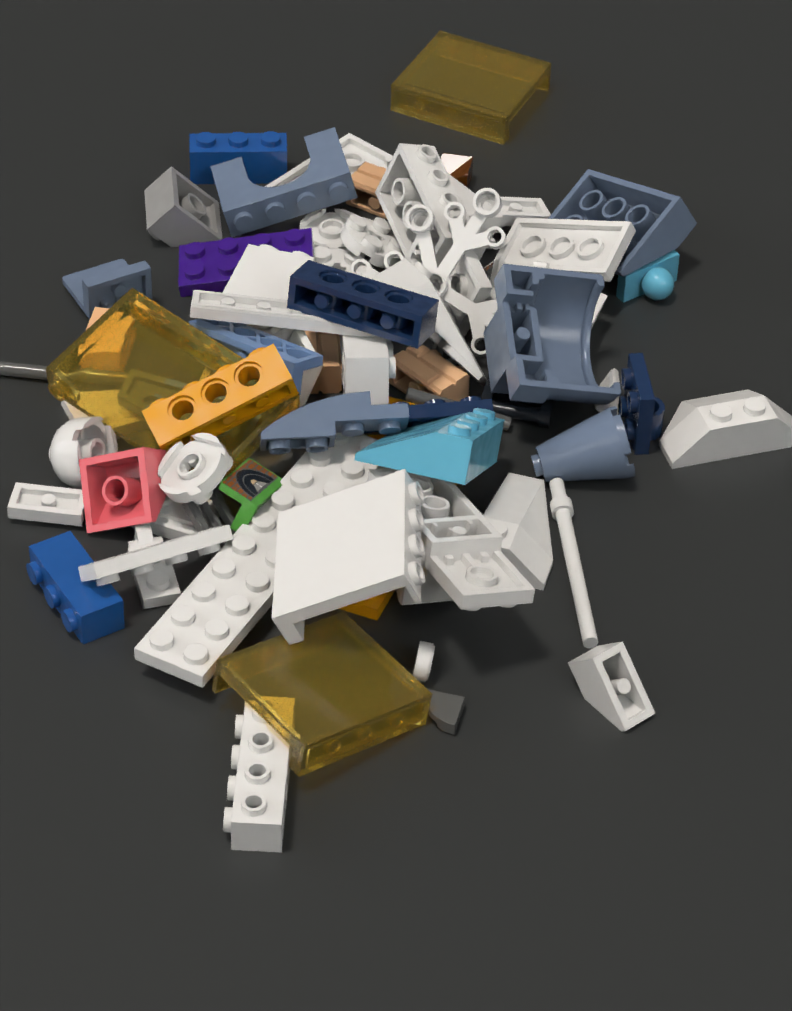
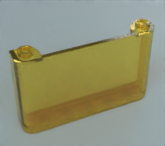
(142, 356)

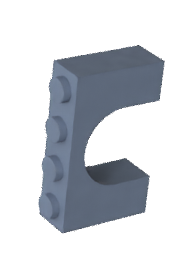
(255, 206)

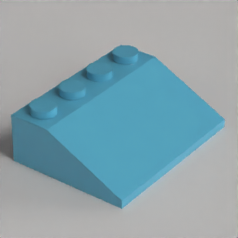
(443, 449)

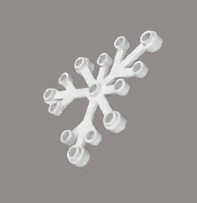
(464, 239)

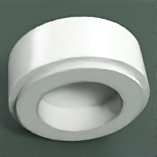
(423, 661)

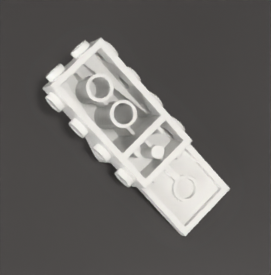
(420, 177)
(461, 552)

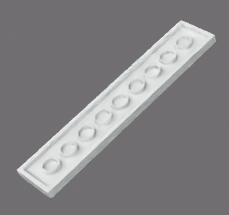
(239, 579)

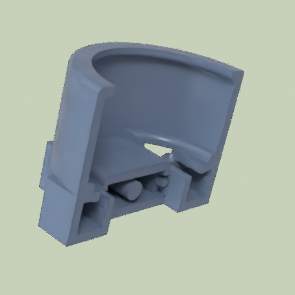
(542, 336)

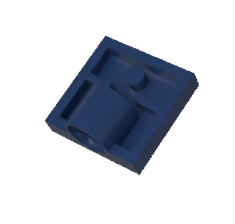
(639, 406)

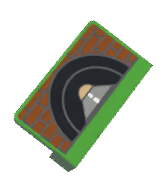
(252, 487)

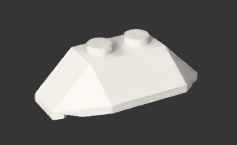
(725, 428)

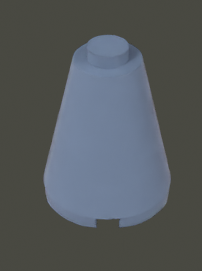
(587, 451)

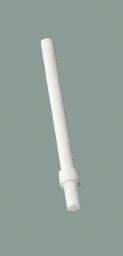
(562, 512)

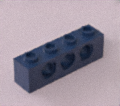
(362, 304)

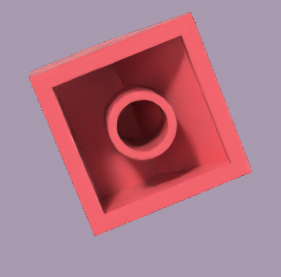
(121, 489)

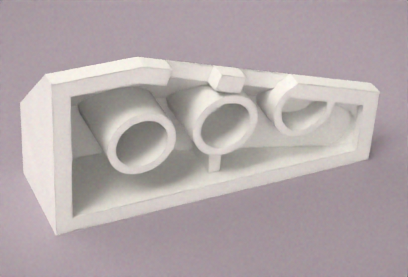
(446, 334)
(522, 519)

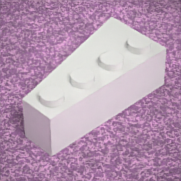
(367, 366)

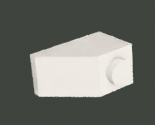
(612, 685)

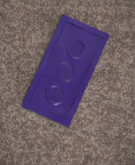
(212, 263)

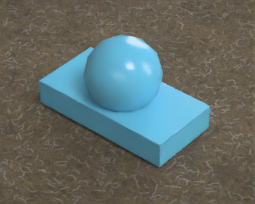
(653, 280)

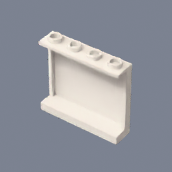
(347, 550)

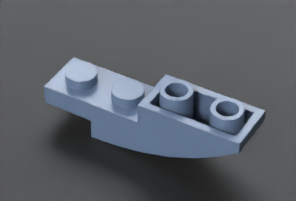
(318, 422)

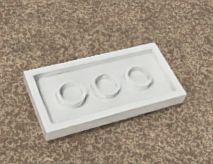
(568, 244)

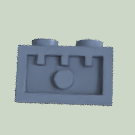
(107, 283)

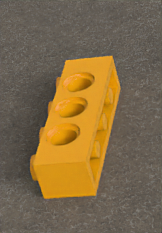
(239, 405)

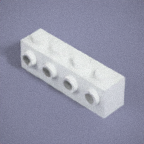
(259, 786)

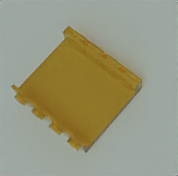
(468, 86)
(326, 692)

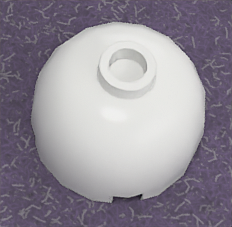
(79, 440)

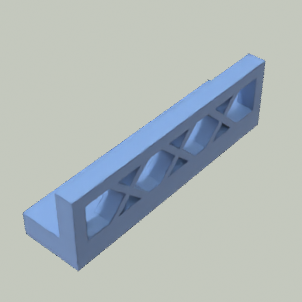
(244, 339)

